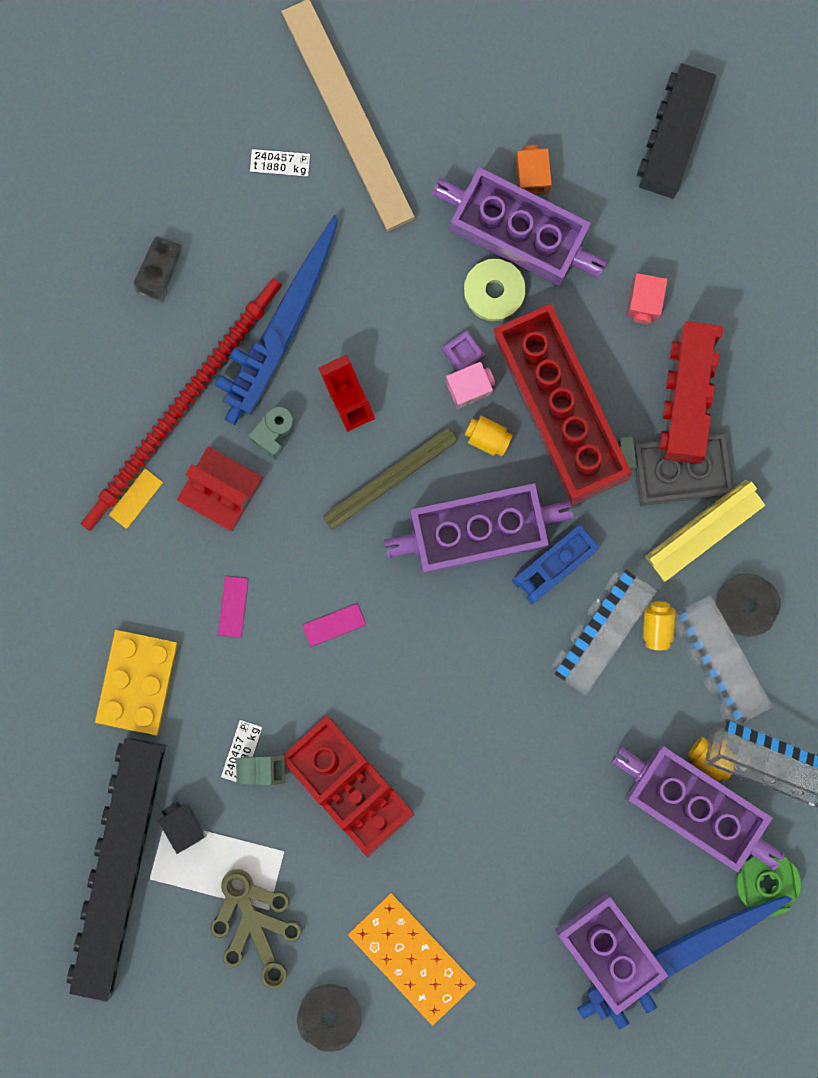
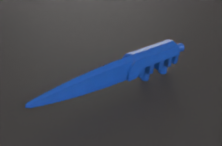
(265, 357)
(685, 952)

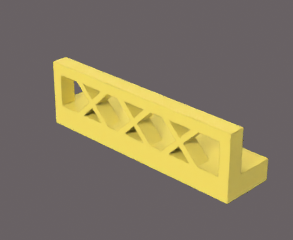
(705, 530)

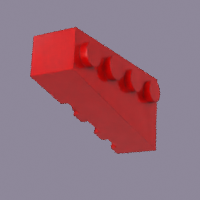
(690, 392)

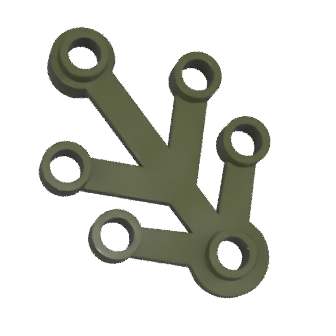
(252, 922)

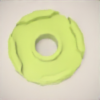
(494, 272)

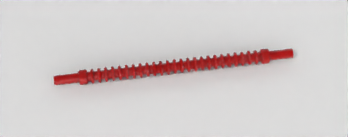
(108, 497)

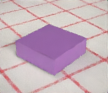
(463, 351)

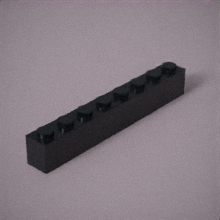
(117, 869)

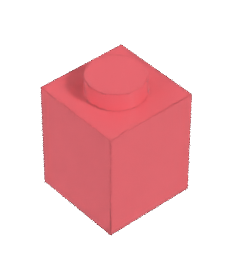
(646, 298)

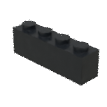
(677, 130)

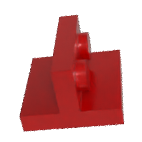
(219, 488)

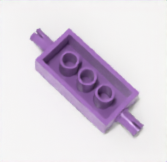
(519, 226)
(478, 528)
(698, 808)

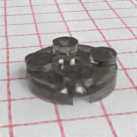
(757, 589)
(345, 1027)

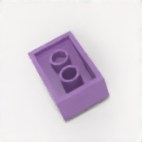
(611, 953)

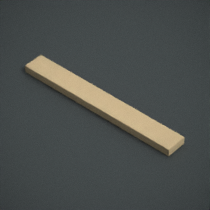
(348, 115)

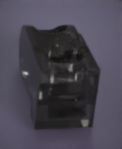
(157, 268)

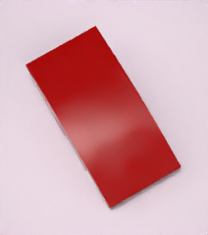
(347, 786)

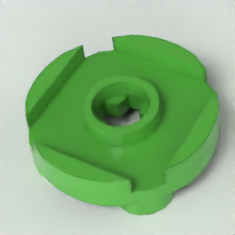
(753, 871)

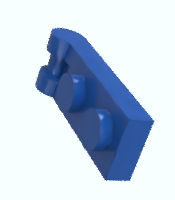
(557, 563)

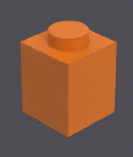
(533, 170)

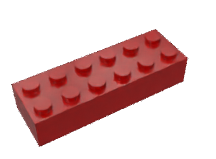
(562, 404)

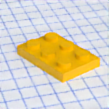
(136, 682)

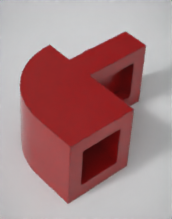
(346, 393)

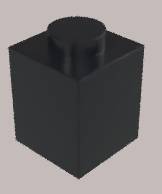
(181, 827)

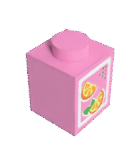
(470, 384)

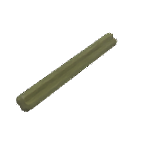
(390, 478)

